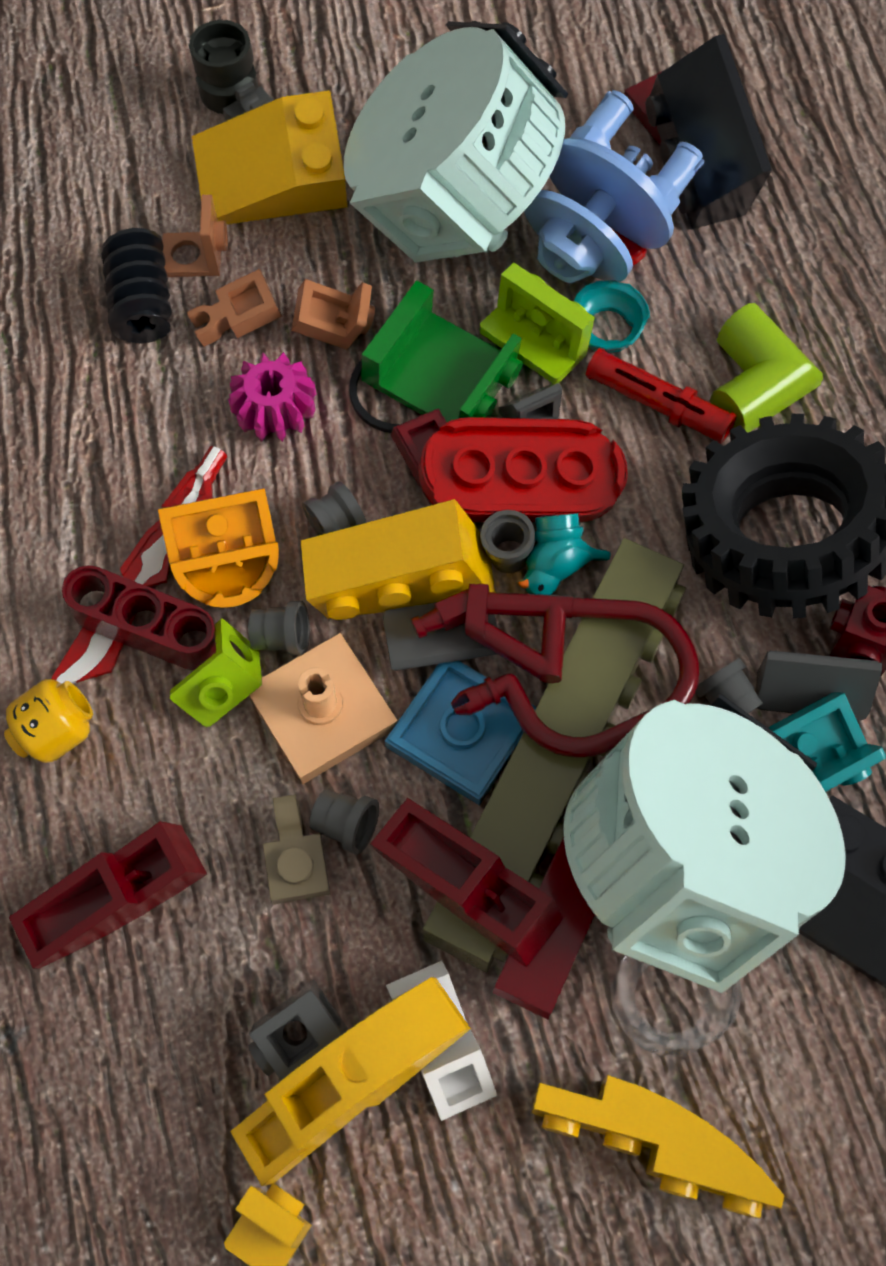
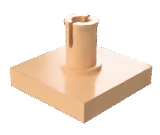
(322, 708)

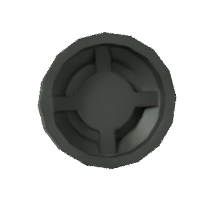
(222, 62)

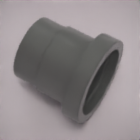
(503, 527)
(280, 628)
(733, 685)
(345, 819)

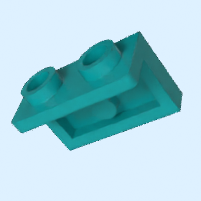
(832, 739)

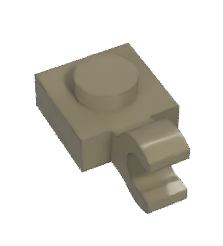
(296, 862)

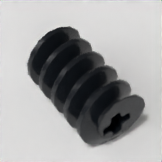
(136, 285)

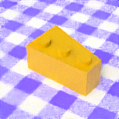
(395, 562)

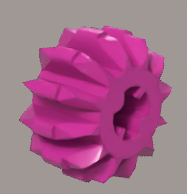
(272, 396)

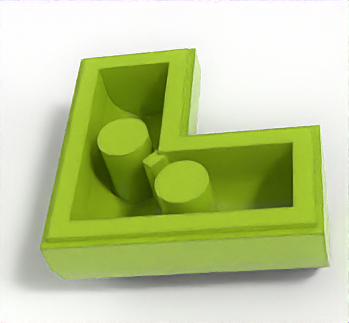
(772, 364)

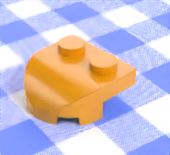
(221, 547)

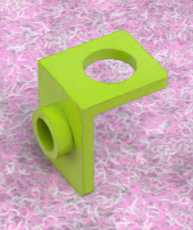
(221, 679)

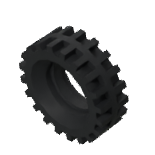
(777, 464)

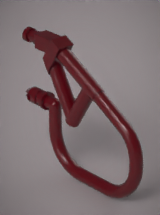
(476, 605)

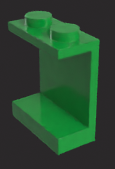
(436, 363)

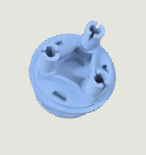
(606, 193)

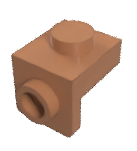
(332, 314)

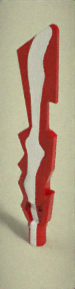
(147, 564)

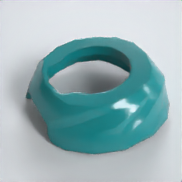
(618, 298)

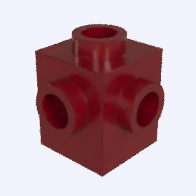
(861, 627)

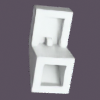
(459, 1074)

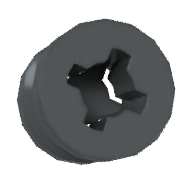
(334, 510)

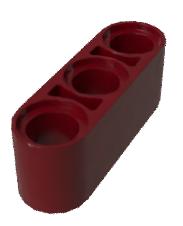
(126, 598)

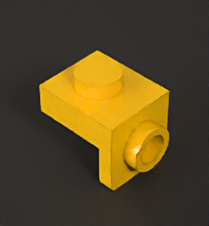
(268, 1227)

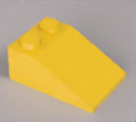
(273, 160)

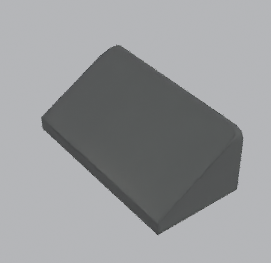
(437, 647)
(796, 680)

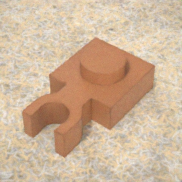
(242, 307)

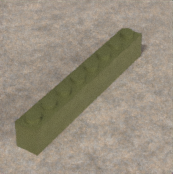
(536, 786)

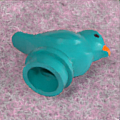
(557, 553)

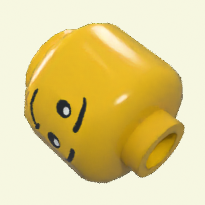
(48, 720)

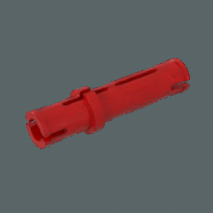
(677, 404)

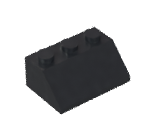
(706, 106)
(855, 919)

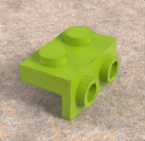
(550, 325)

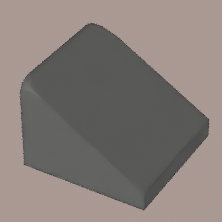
(538, 404)

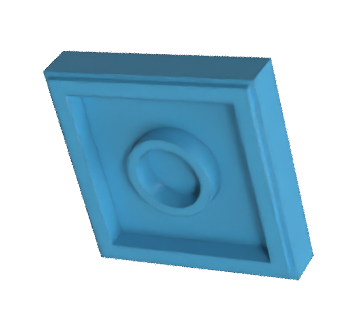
(455, 748)

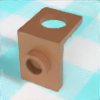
(210, 242)

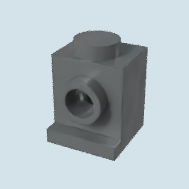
(277, 1052)

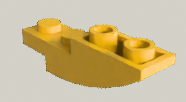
(348, 1077)
(683, 1146)

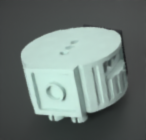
(456, 142)
(703, 842)

